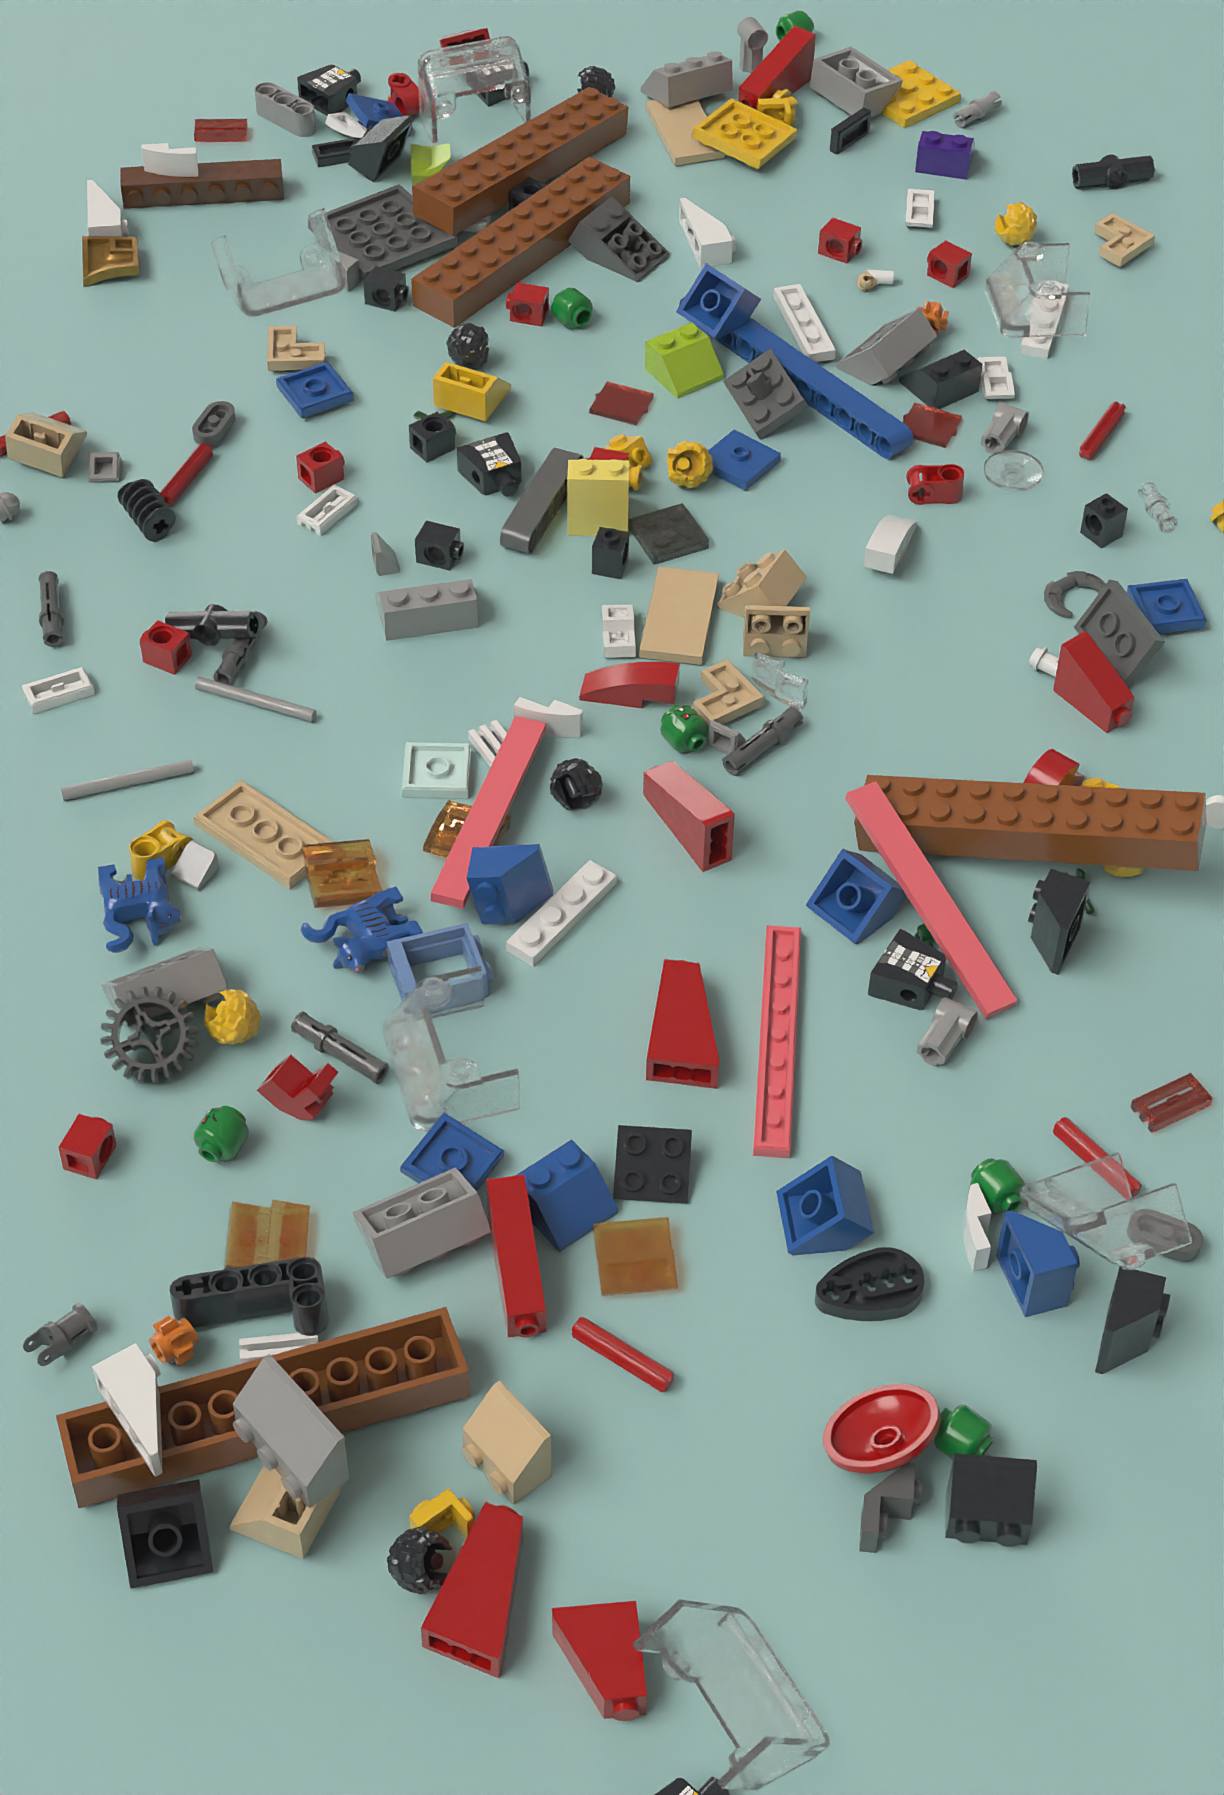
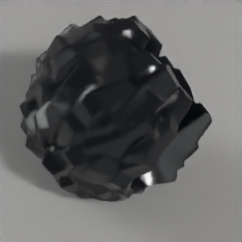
(597, 78)
(468, 346)
(575, 784)
(414, 1560)

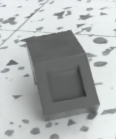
(888, 1499)

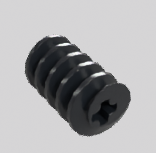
(147, 509)

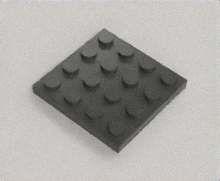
(385, 231)

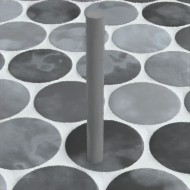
(256, 699)
(127, 779)

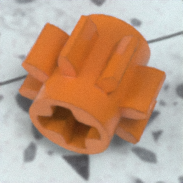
(935, 315)
(173, 1340)

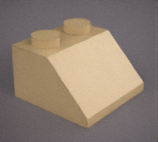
(507, 1444)

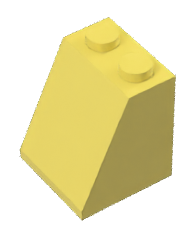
(597, 496)

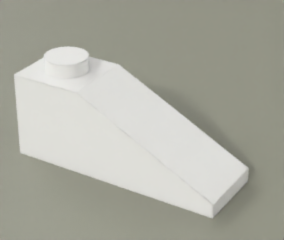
(103, 214)
(706, 235)
(132, 1393)

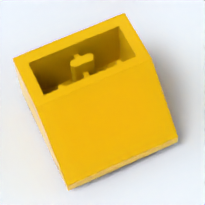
(468, 391)

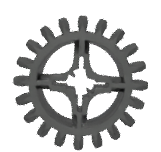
(134, 1043)

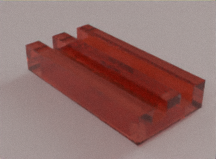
(220, 130)
(1175, 1107)

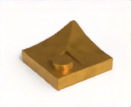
(108, 258)

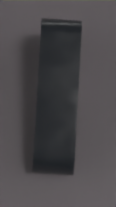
(254, 1292)

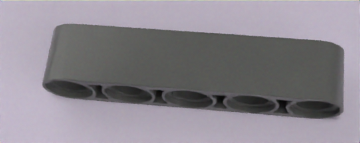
(538, 503)

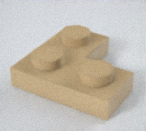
(1123, 239)
(287, 354)
(731, 694)

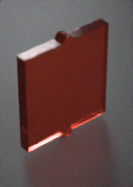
(621, 403)
(932, 424)

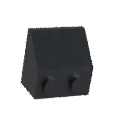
(380, 146)
(945, 380)
(1057, 916)
(1132, 1318)
(990, 1499)
(164, 1533)

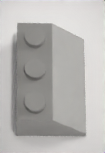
(690, 79)
(853, 81)
(889, 349)
(428, 609)
(190, 975)
(422, 1223)
(290, 1434)

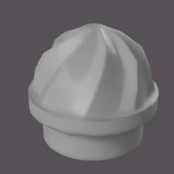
(8, 506)

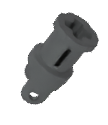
(61, 1334)

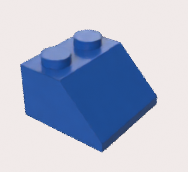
(717, 303)
(508, 881)
(856, 896)
(567, 1195)
(825, 1209)
(1036, 1263)

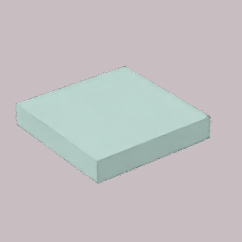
(436, 770)

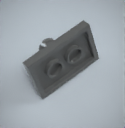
(765, 394)
(1120, 631)

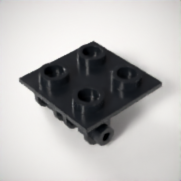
(652, 1164)

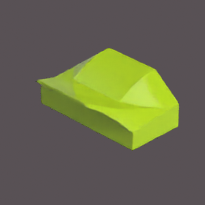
(428, 160)

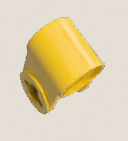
(157, 844)

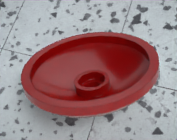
(882, 1429)

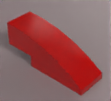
(632, 684)

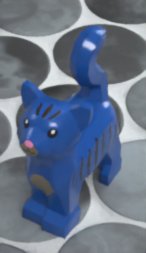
(135, 900)
(371, 923)

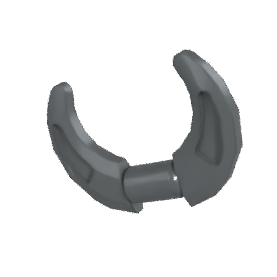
(1054, 590)

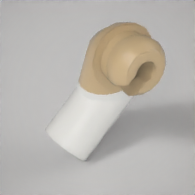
(872, 278)

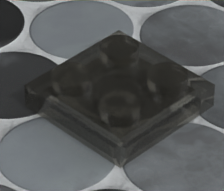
(668, 533)

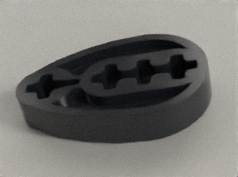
(870, 1267)

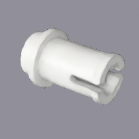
(1044, 661)

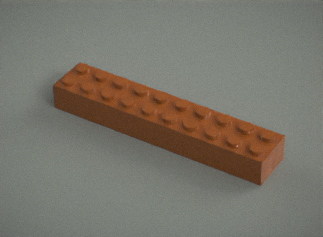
(535, 149)
(515, 243)
(1047, 822)
(349, 1378)

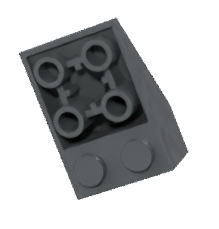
(617, 241)

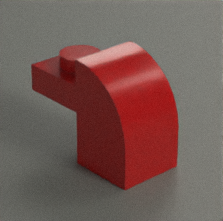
(1055, 769)
(297, 1089)

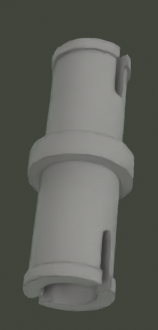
(977, 109)

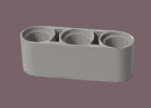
(285, 109)

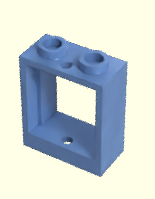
(434, 946)

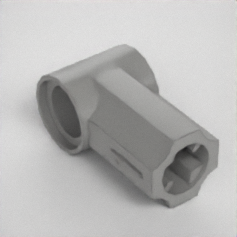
(752, 43)
(1005, 425)
(949, 1025)

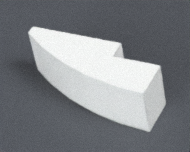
(889, 543)

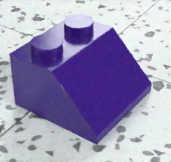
(944, 154)

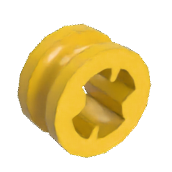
(635, 476)

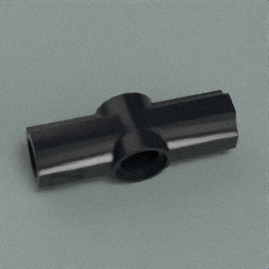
(1113, 171)
(216, 624)

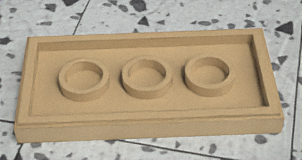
(675, 130)
(679, 615)
(260, 832)

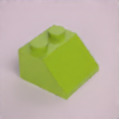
(682, 360)

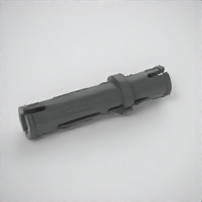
(51, 616)
(236, 656)
(771, 734)
(328, 1040)

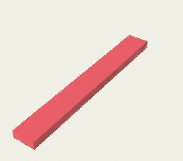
(489, 808)
(931, 900)
(777, 1042)

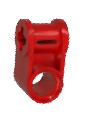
(404, 94)
(938, 484)

